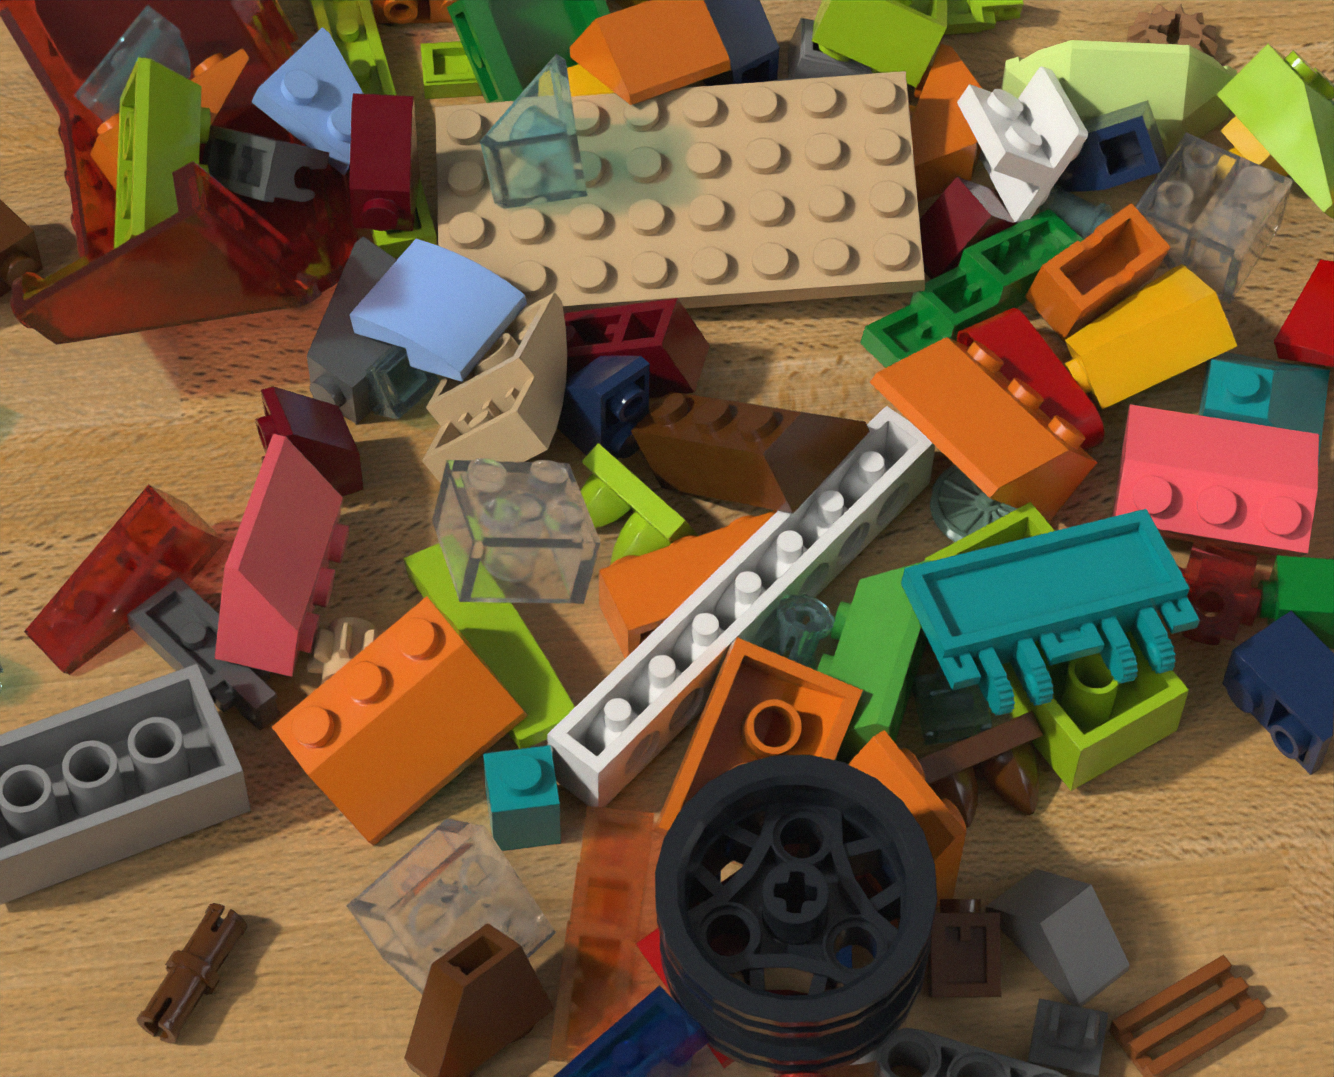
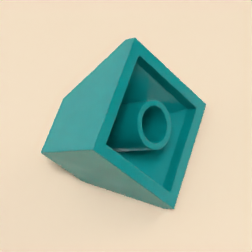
(1265, 393)

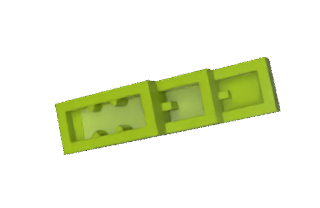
(502, 643)

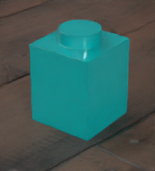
(522, 798)

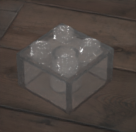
(515, 531)

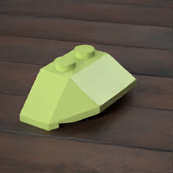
(1115, 75)

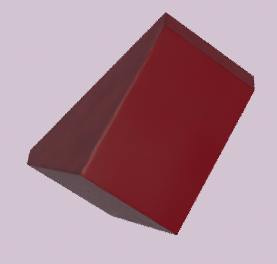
(959, 220)

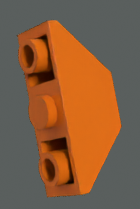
(939, 131)

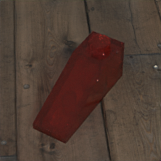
(133, 561)

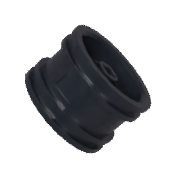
(795, 912)

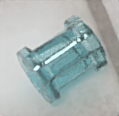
(796, 636)

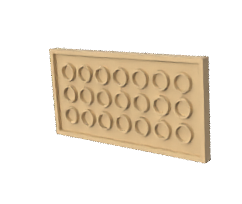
(704, 197)

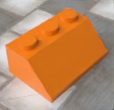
(988, 424)
(758, 711)
(399, 721)

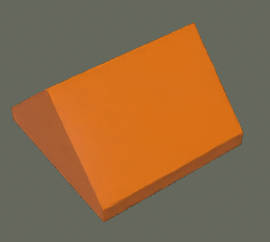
(652, 48)

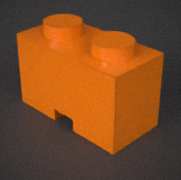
(1097, 271)

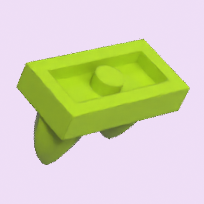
(616, 490)

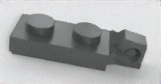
(185, 634)

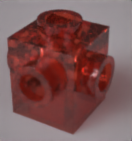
(1230, 576)

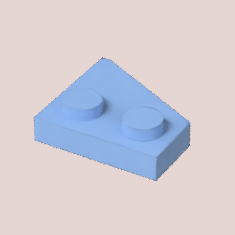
(314, 98)

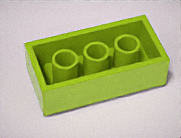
(1091, 716)

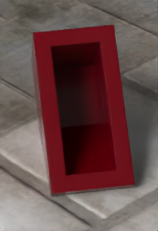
(383, 162)

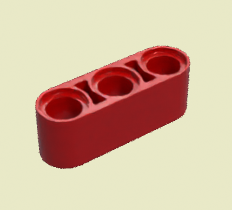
(1034, 362)

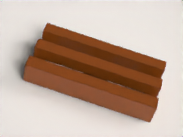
(1230, 991)

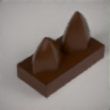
(1004, 760)

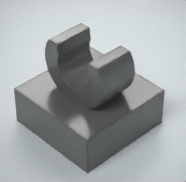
(1068, 1038)

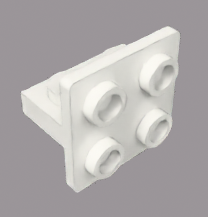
(1024, 139)

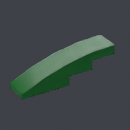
(987, 282)

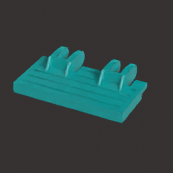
(1060, 588)

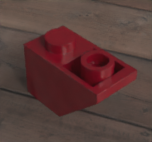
(317, 432)

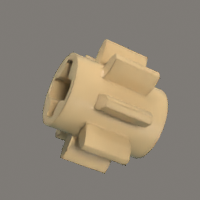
(339, 645)

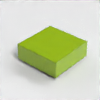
(447, 71)

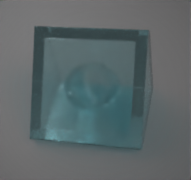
(535, 144)

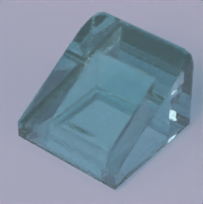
(396, 385)

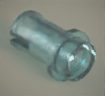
(1076, 212)

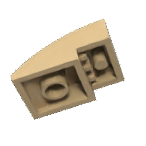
(509, 398)

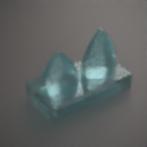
(146, 37)

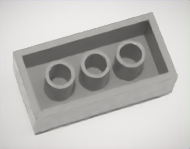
(113, 781)

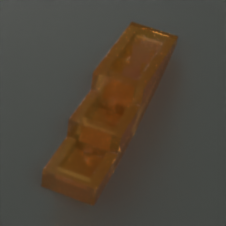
(602, 928)

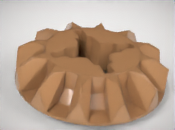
(1156, 25)

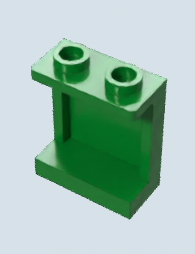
(517, 38)

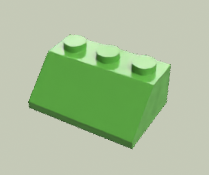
(877, 653)

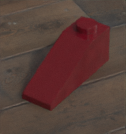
(653, 329)

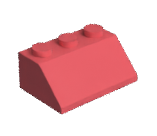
(1220, 480)
(280, 564)

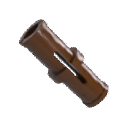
(192, 973)

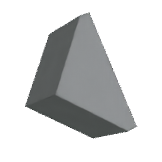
(1062, 933)

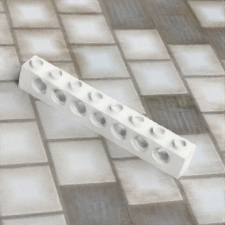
(675, 667)

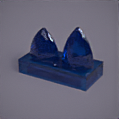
(646, 1042)

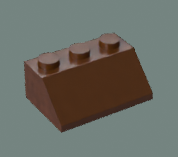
(743, 449)

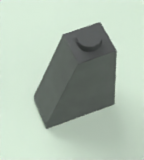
(337, 353)

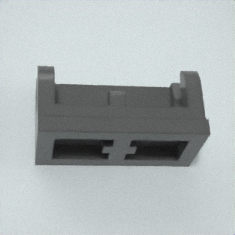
(259, 164)

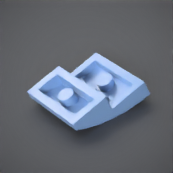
(438, 309)

